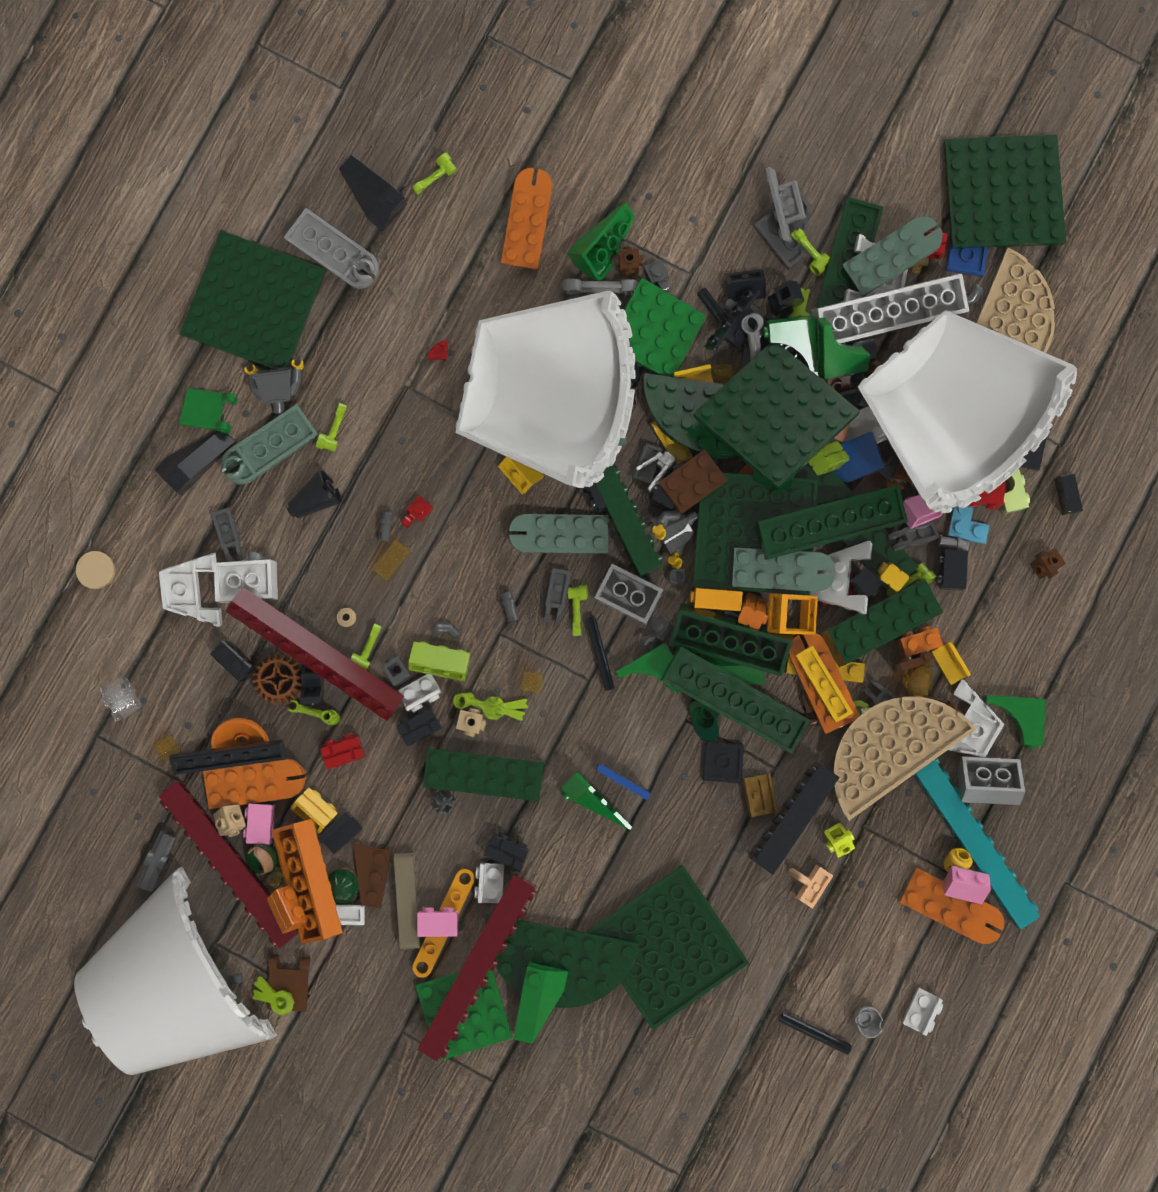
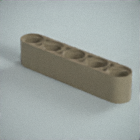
(406, 900)

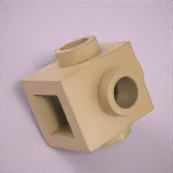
(465, 717)
(229, 820)

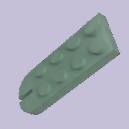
(894, 254)
(268, 446)
(560, 533)
(787, 572)

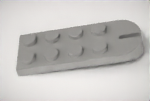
(332, 250)

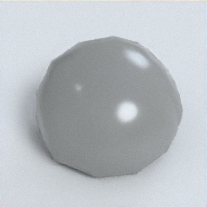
(867, 1022)

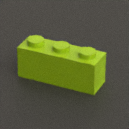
(439, 661)

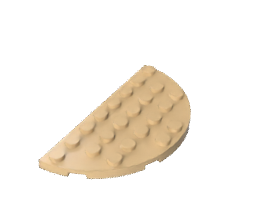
(1019, 303)
(892, 745)

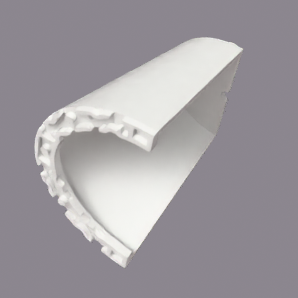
(553, 387)
(965, 407)
(157, 992)

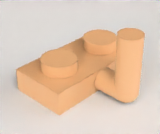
(813, 885)

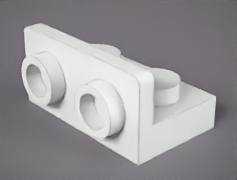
(419, 692)
(490, 882)
(922, 1011)

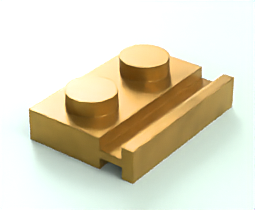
(759, 795)

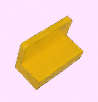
(700, 373)
(519, 474)
(950, 663)

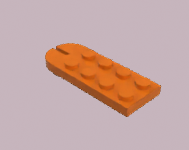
(527, 220)
(822, 714)
(253, 783)
(968, 918)

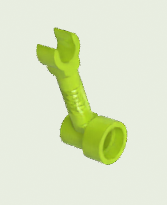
(445, 165)
(819, 261)
(329, 442)
(922, 572)
(577, 594)
(362, 660)
(467, 699)
(334, 715)

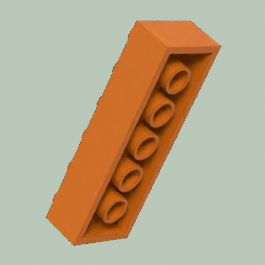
(306, 872)

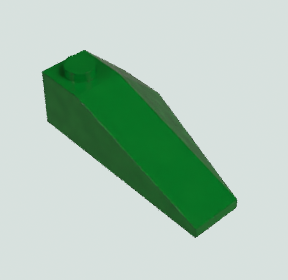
(598, 246)
(747, 675)
(585, 795)
(539, 996)

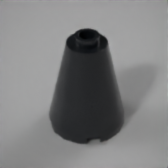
(314, 496)

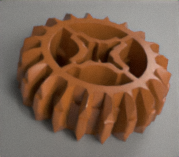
(280, 687)

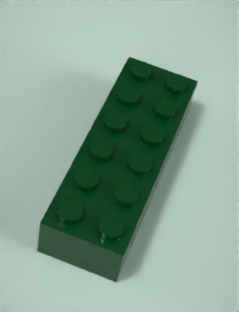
(627, 524)
(882, 623)
(729, 640)
(483, 774)

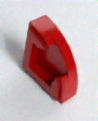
(439, 351)

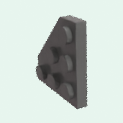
(788, 253)

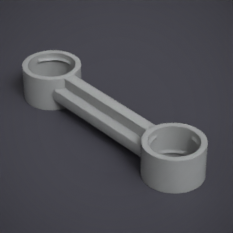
(576, 286)
(753, 335)

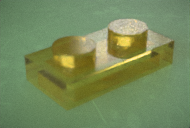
(391, 560)

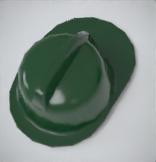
(704, 721)

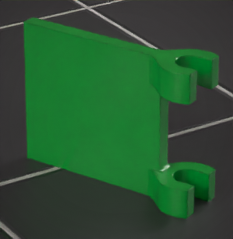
(205, 410)

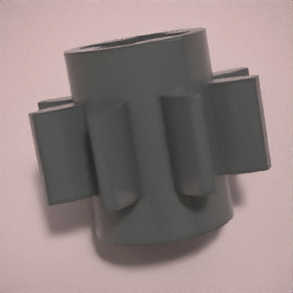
(443, 802)

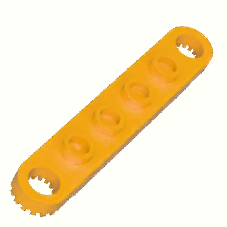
(433, 945)

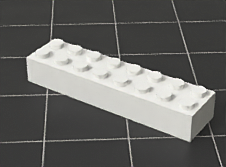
(894, 308)

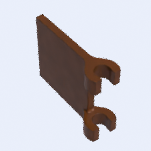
(291, 980)

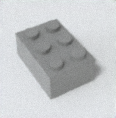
(628, 594)
(991, 780)

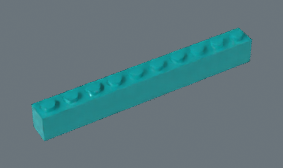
(972, 838)

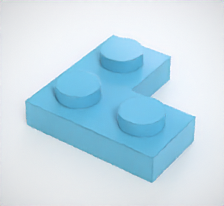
(963, 527)

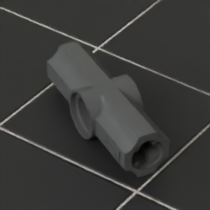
(156, 861)

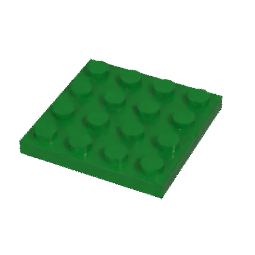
(660, 328)
(487, 1018)

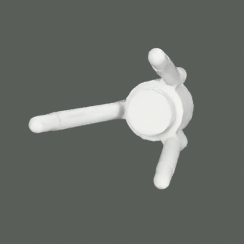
(664, 462)

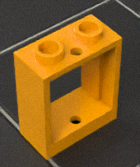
(716, 598)
(778, 614)

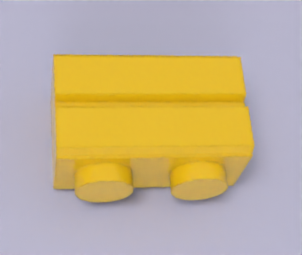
(892, 575)
(313, 807)

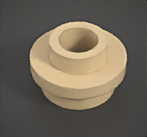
(352, 619)

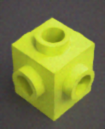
(839, 840)

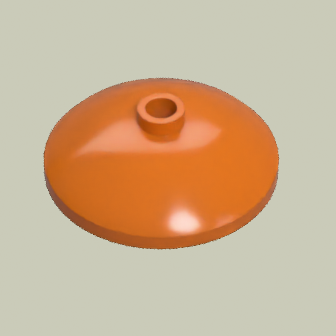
(231, 730)

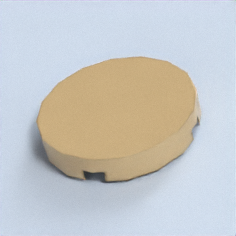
(95, 570)

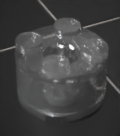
(121, 698)

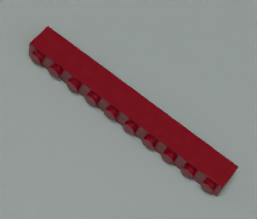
(314, 653)
(224, 859)
(478, 964)

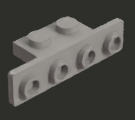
(786, 202)

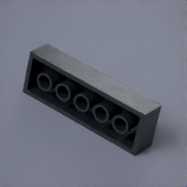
(794, 817)

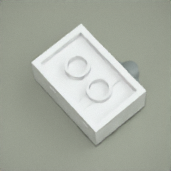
(252, 573)

